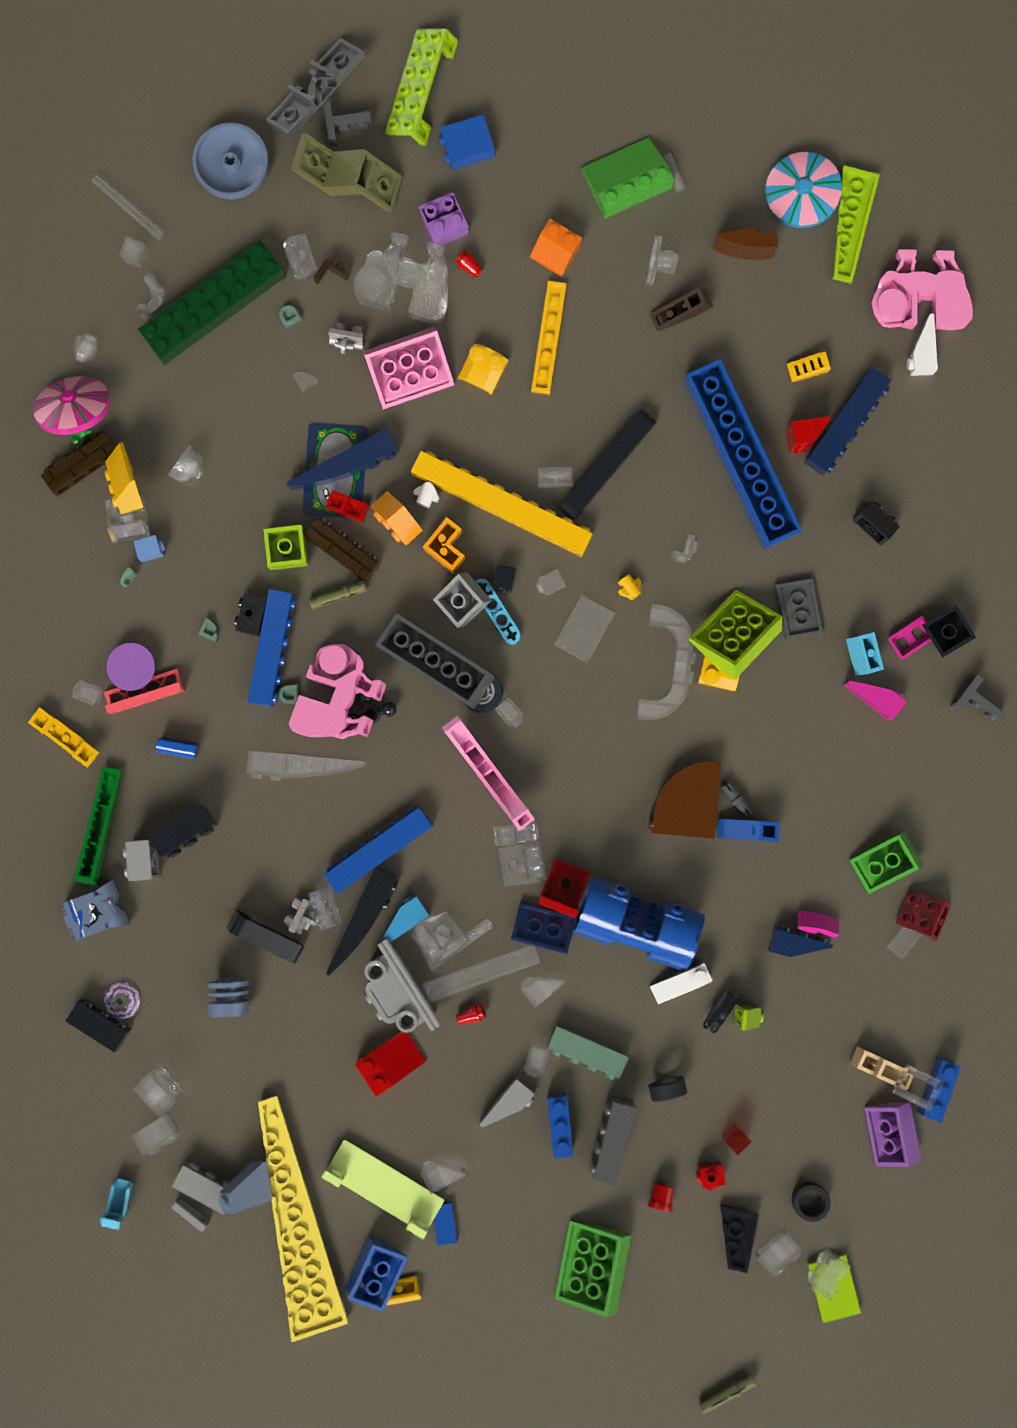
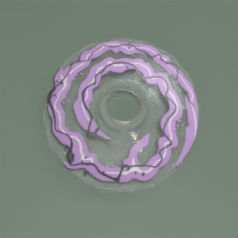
(130, 996)

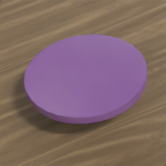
(130, 666)

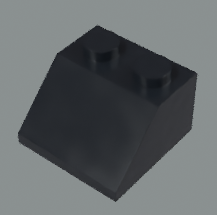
(876, 522)
(949, 631)

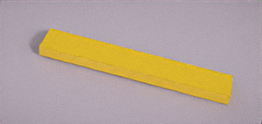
(548, 337)

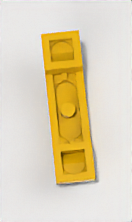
(64, 737)

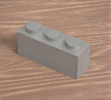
(200, 1185)

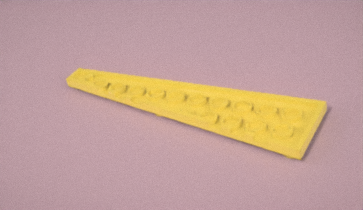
(307, 1272)

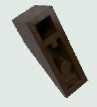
(682, 309)

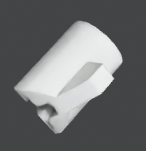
(426, 494)

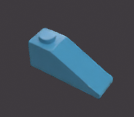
(407, 917)

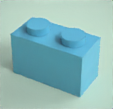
(865, 654)

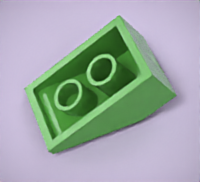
(886, 862)

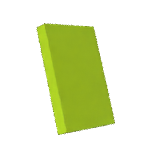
(844, 1301)

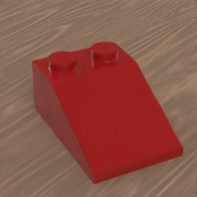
(390, 1063)

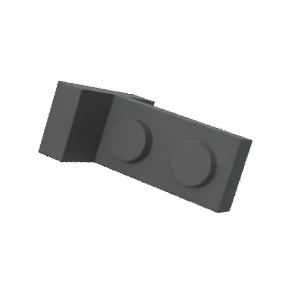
(344, 123)
(976, 700)

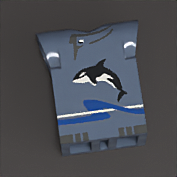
(94, 912)

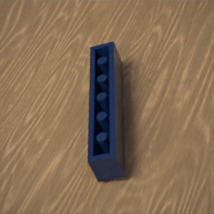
(846, 423)

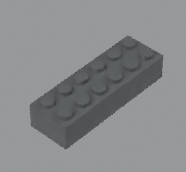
(435, 661)

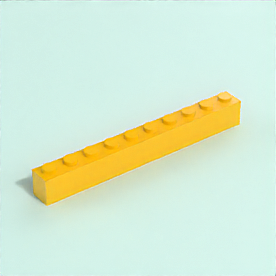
(502, 504)

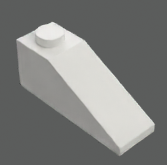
(924, 354)
(681, 982)

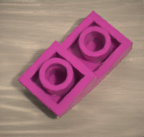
(816, 922)

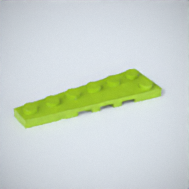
(853, 216)

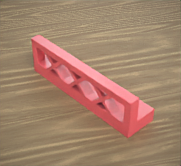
(147, 697)

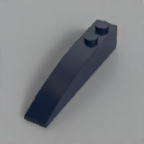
(349, 462)

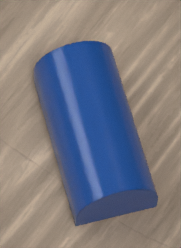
(177, 748)

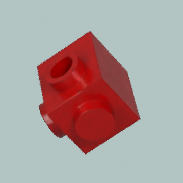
(711, 1175)

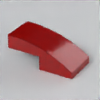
(347, 507)

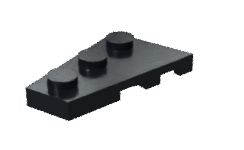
(739, 1236)

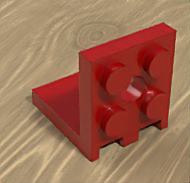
(562, 899)

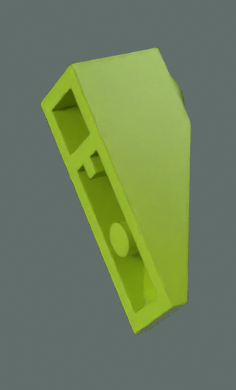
(748, 1016)

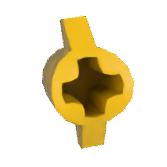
(630, 587)

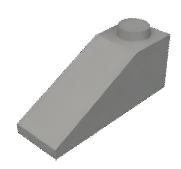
(511, 1101)

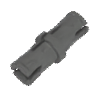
(737, 800)

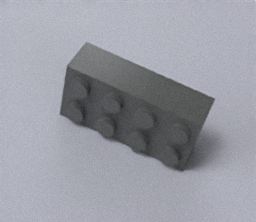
(613, 1140)

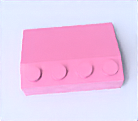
(408, 367)

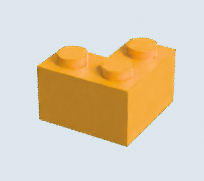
(396, 517)
(440, 545)

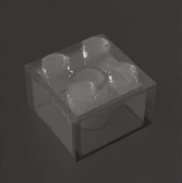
(128, 525)
(159, 1091)

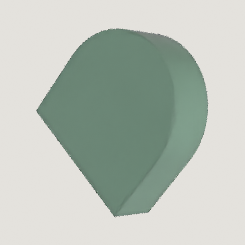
(289, 315)
(289, 694)

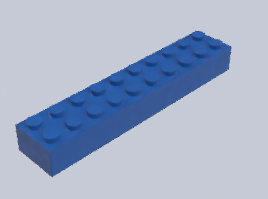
(742, 454)

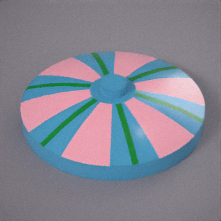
(803, 189)

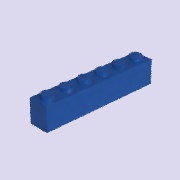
(271, 648)
(378, 850)

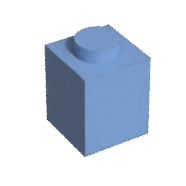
(149, 548)

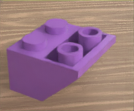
(444, 219)

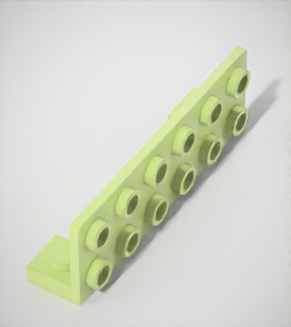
(384, 1187)

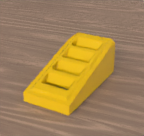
(813, 358)

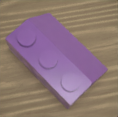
(893, 1134)

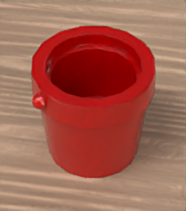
(661, 1197)

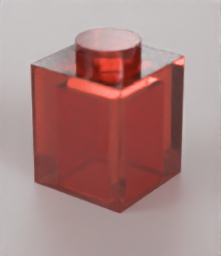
(736, 1139)

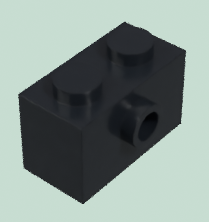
(251, 615)

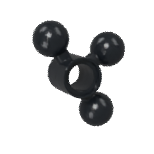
(388, 709)

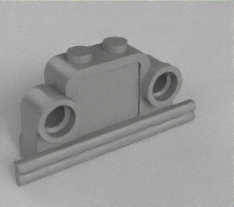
(396, 992)

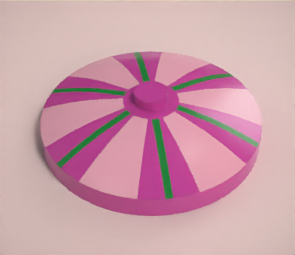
(71, 405)

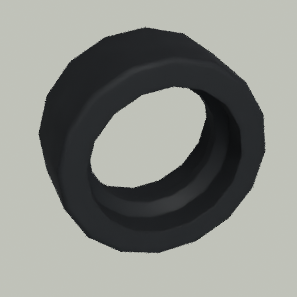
(667, 1089)
(811, 1217)

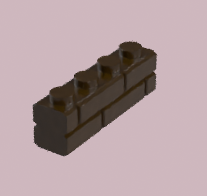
(79, 464)
(341, 549)

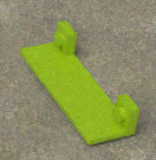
(417, 82)

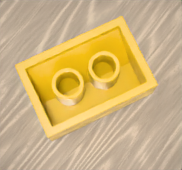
(122, 480)

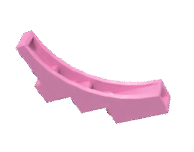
(488, 773)

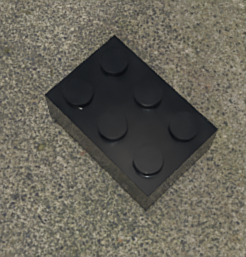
(183, 832)

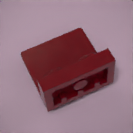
(923, 914)

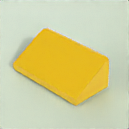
(405, 1290)

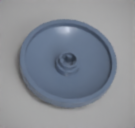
(230, 160)

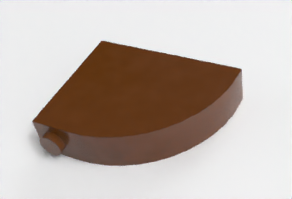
(688, 802)

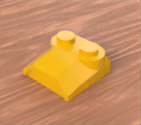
(483, 367)
(712, 676)

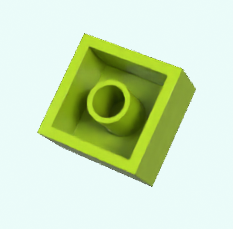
(285, 547)

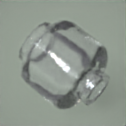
(85, 347)

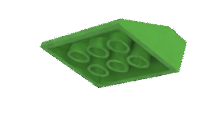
(628, 177)
(593, 1267)

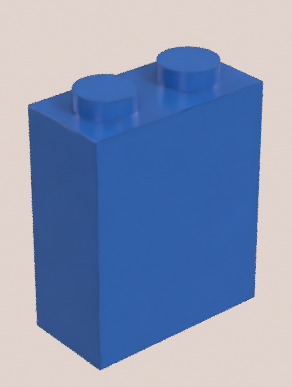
(466, 142)

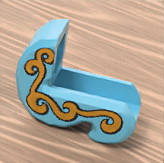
(117, 1204)

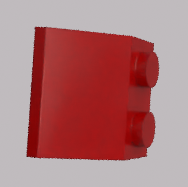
(803, 433)

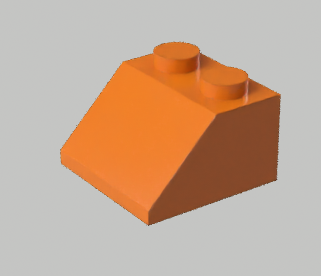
(556, 247)

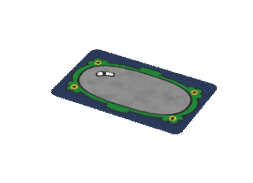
(323, 444)

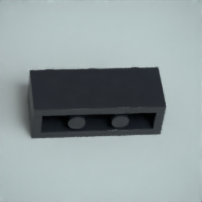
(98, 1025)

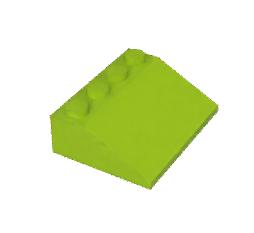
(736, 633)

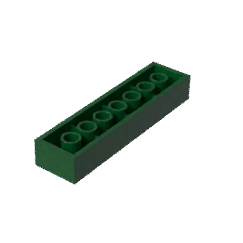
(212, 302)

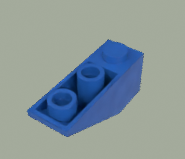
(748, 830)

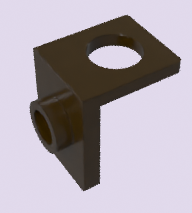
(335, 267)

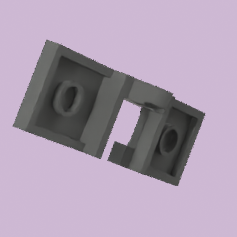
(332, 70)

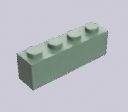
(587, 1051)

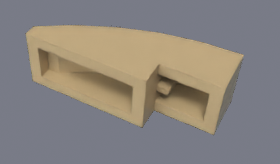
(879, 1067)

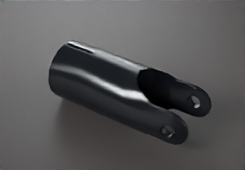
(720, 1011)

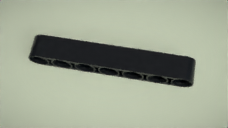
(607, 464)

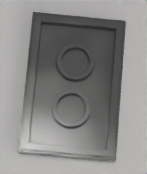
(799, 609)

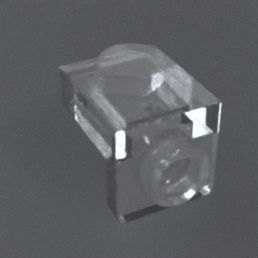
(689, 548)
(550, 583)

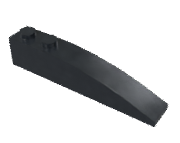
(368, 910)

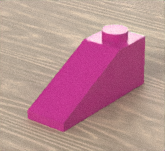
(882, 700)

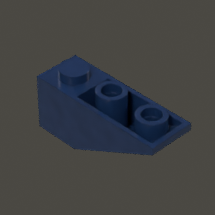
(792, 945)

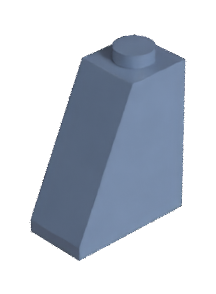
(247, 1189)

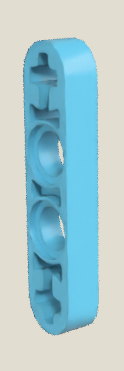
(498, 610)

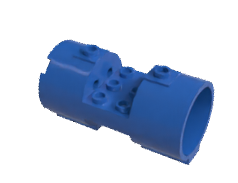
(664, 932)

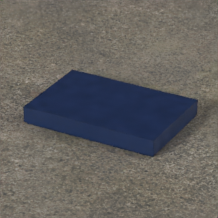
(543, 928)

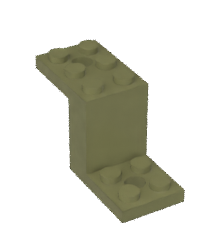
(346, 172)

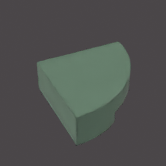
(127, 578)
(209, 630)

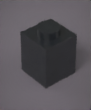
(504, 579)

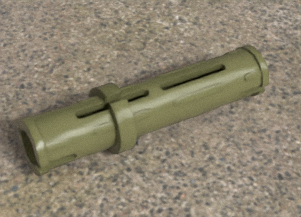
(345, 592)
(727, 1394)

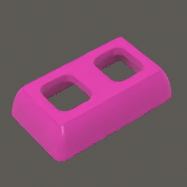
(914, 645)

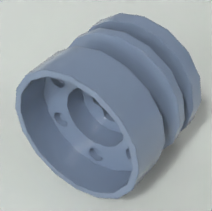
(228, 997)

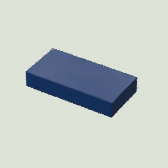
(445, 1225)

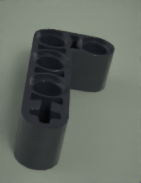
(264, 937)

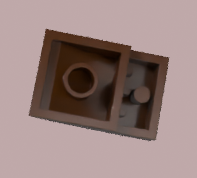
(747, 244)

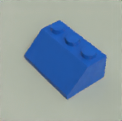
(375, 1274)

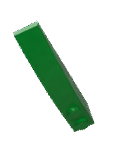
(99, 827)

